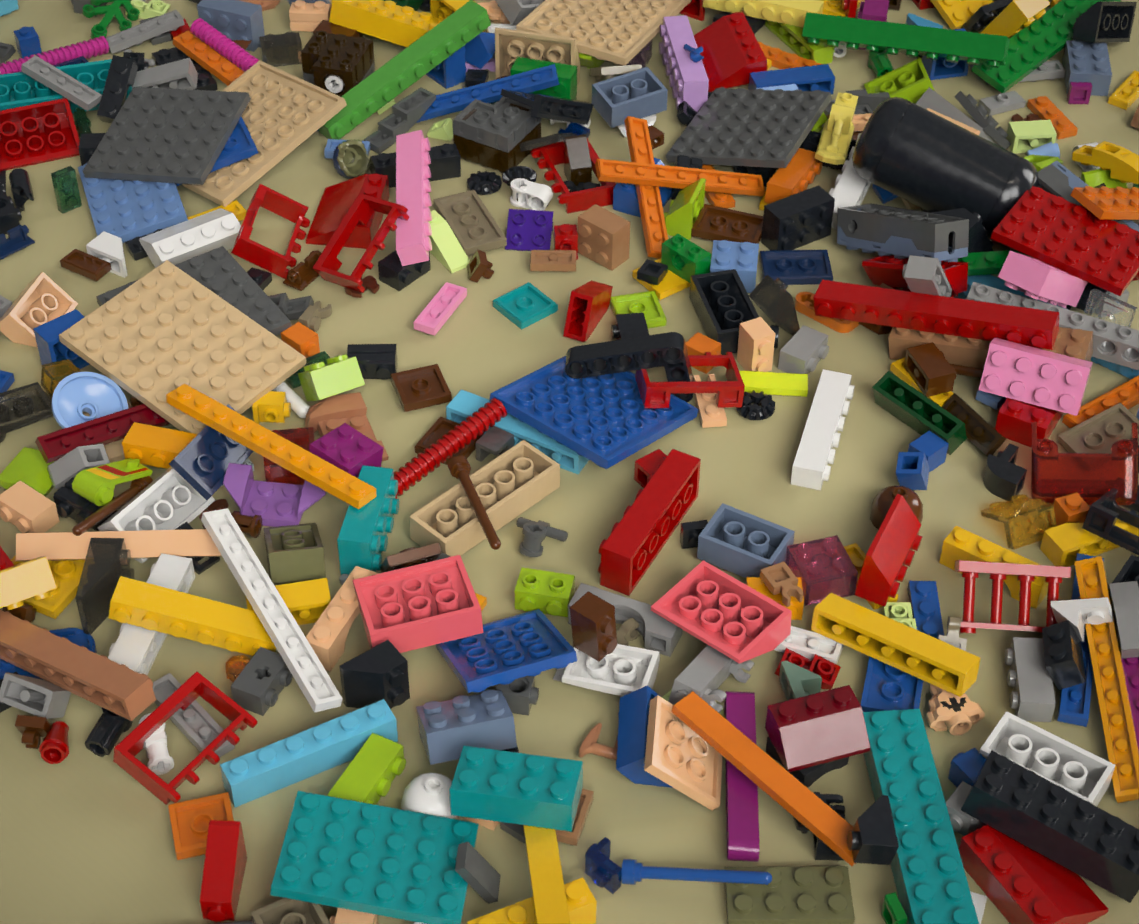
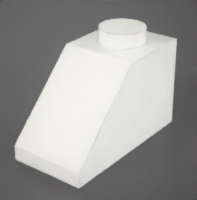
(110, 249)

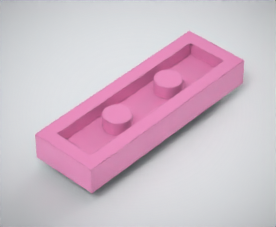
(440, 308)

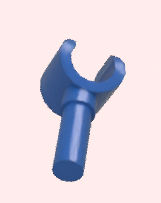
(694, 53)

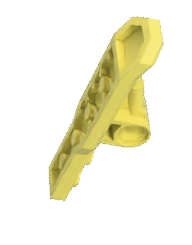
(837, 130)

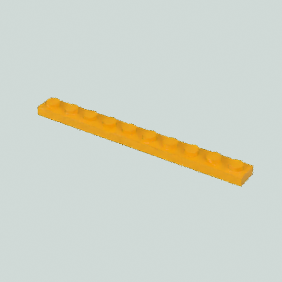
(272, 446)
(1110, 685)

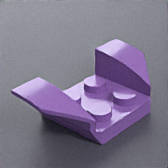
(276, 502)

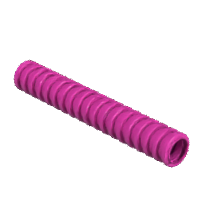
(222, 44)
(86, 48)

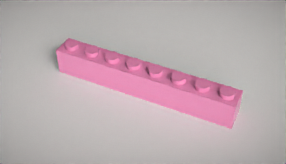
(413, 193)

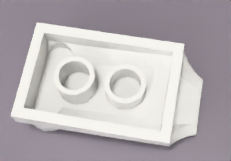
(616, 674)

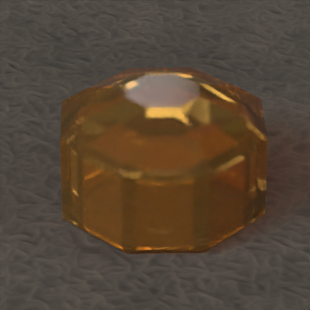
(235, 666)

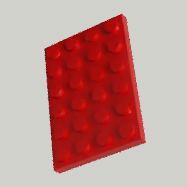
(1071, 239)

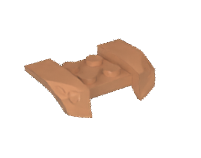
(339, 410)

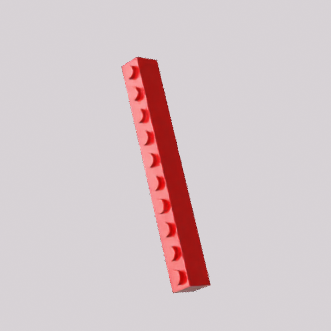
(936, 314)

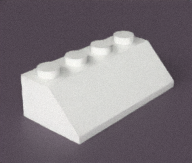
(192, 237)
(159, 506)
(1050, 757)

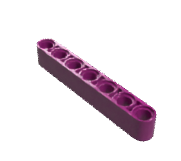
(741, 792)

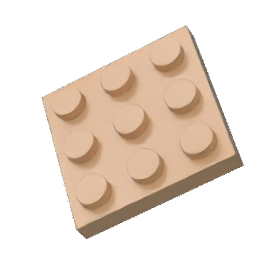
(681, 756)

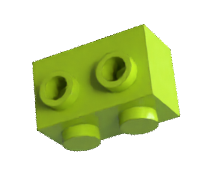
(544, 591)

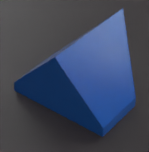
(480, 49)

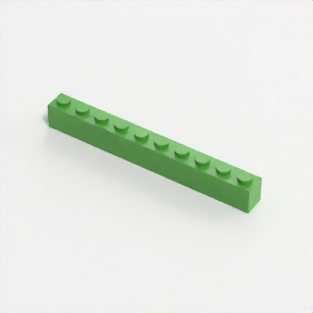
(407, 68)

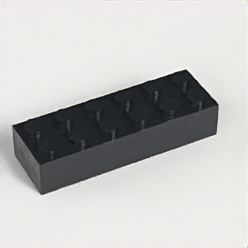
(1056, 824)

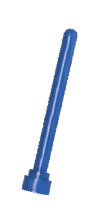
(635, 872)

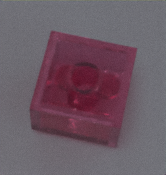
(822, 568)

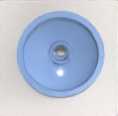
(86, 393)

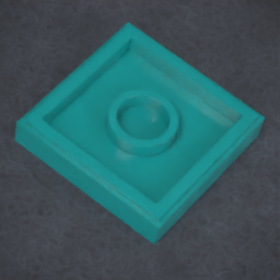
(525, 305)

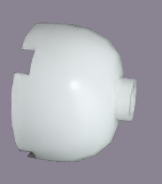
(429, 795)

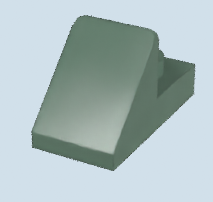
(798, 681)

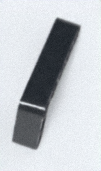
(631, 355)

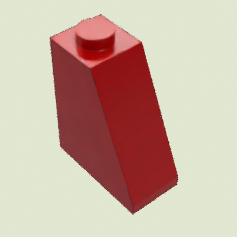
(586, 309)
(223, 870)

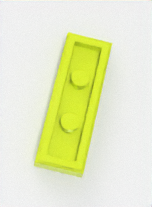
(775, 383)

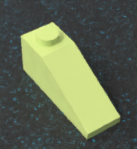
(445, 244)

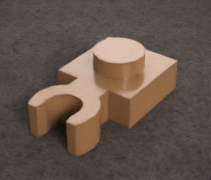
(781, 580)

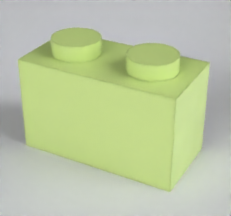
(1030, 135)

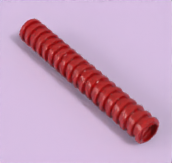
(449, 445)

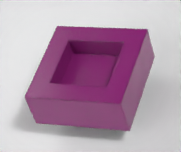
(1079, 92)

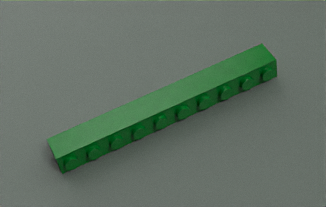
(907, 39)

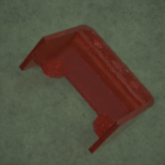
(1086, 473)

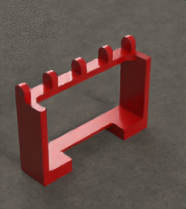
(577, 200)
(359, 212)
(259, 254)
(729, 392)
(185, 695)

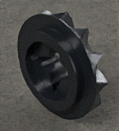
(518, 172)
(484, 182)
(756, 412)

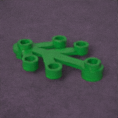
(110, 11)

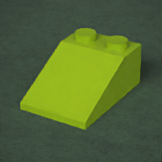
(904, 82)

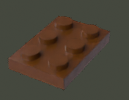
(728, 225)

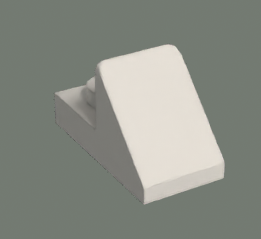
(1082, 612)

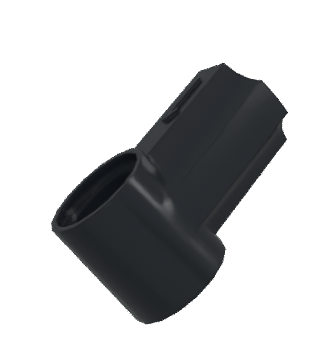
(107, 733)

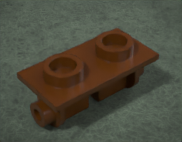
(303, 273)

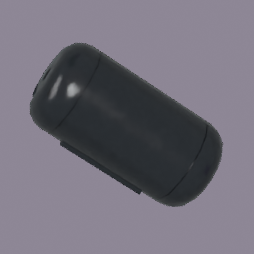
(940, 163)

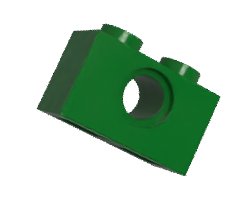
(685, 257)

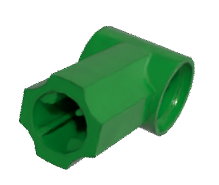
(879, 63)

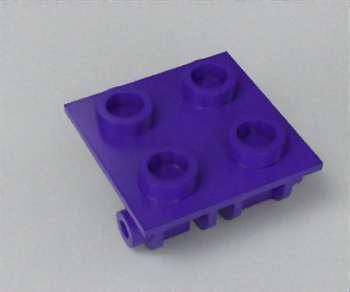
(529, 230)

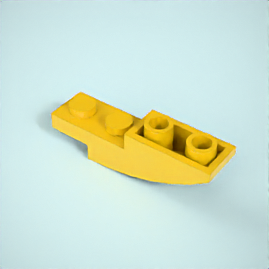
(1109, 156)

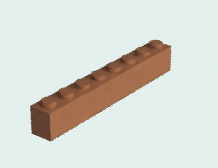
(74, 667)

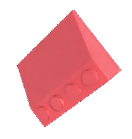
(419, 605)
(725, 613)

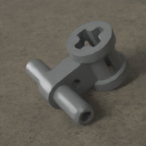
(535, 533)

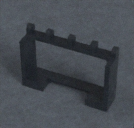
(1102, 520)

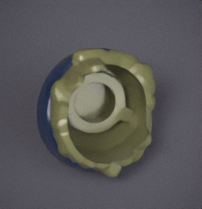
(351, 159)

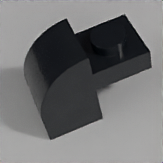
(1002, 475)

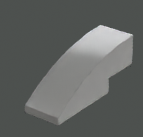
(1126, 616)

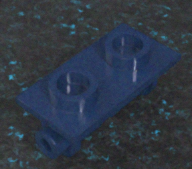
(16, 241)

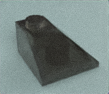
(776, 303)

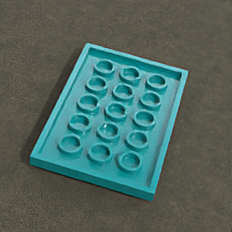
(373, 859)

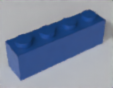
(806, 78)

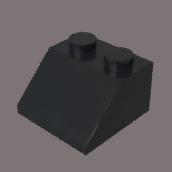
(374, 677)

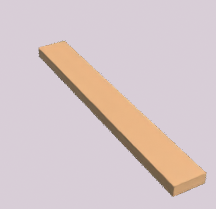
(140, 543)

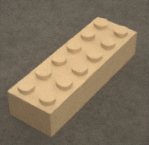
(505, 489)

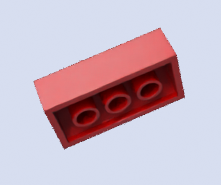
(889, 271)
(889, 554)

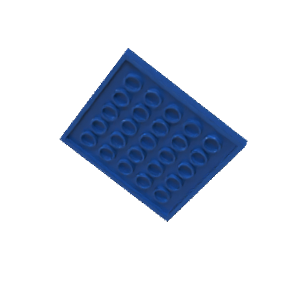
(591, 415)

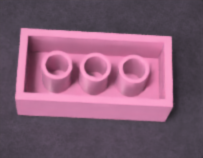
(1041, 280)
(1035, 376)

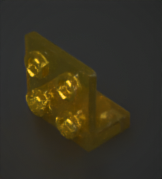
(1023, 519)

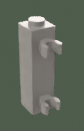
(706, 675)

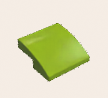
(30, 469)

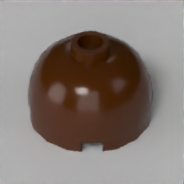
(885, 499)

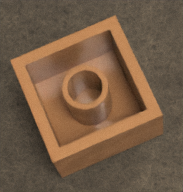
(603, 237)

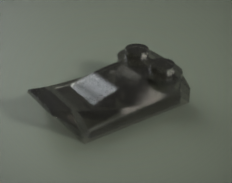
(23, 407)

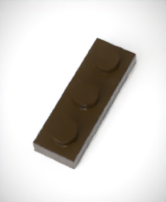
(978, 430)

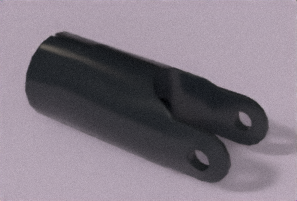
(21, 187)

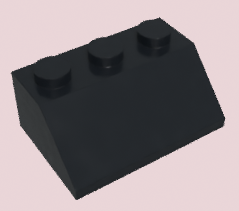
(978, 234)

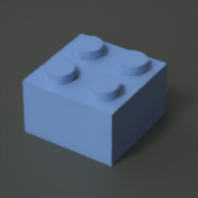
(738, 256)

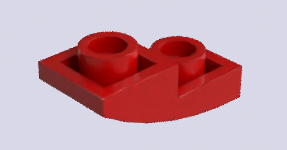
(819, 666)

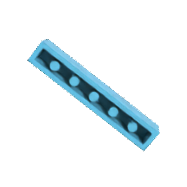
(466, 403)
(305, 753)

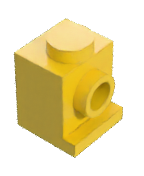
(271, 408)

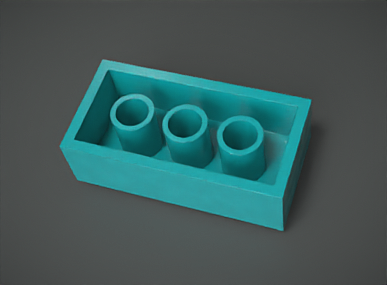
(366, 529)
(516, 788)

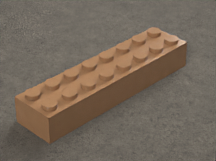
(973, 352)

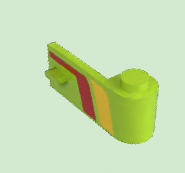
(99, 482)

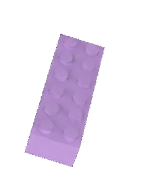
(686, 77)

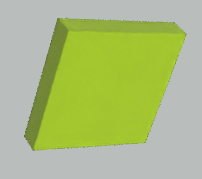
(639, 303)

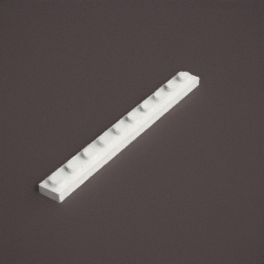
(272, 611)

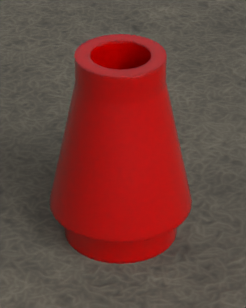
(55, 744)

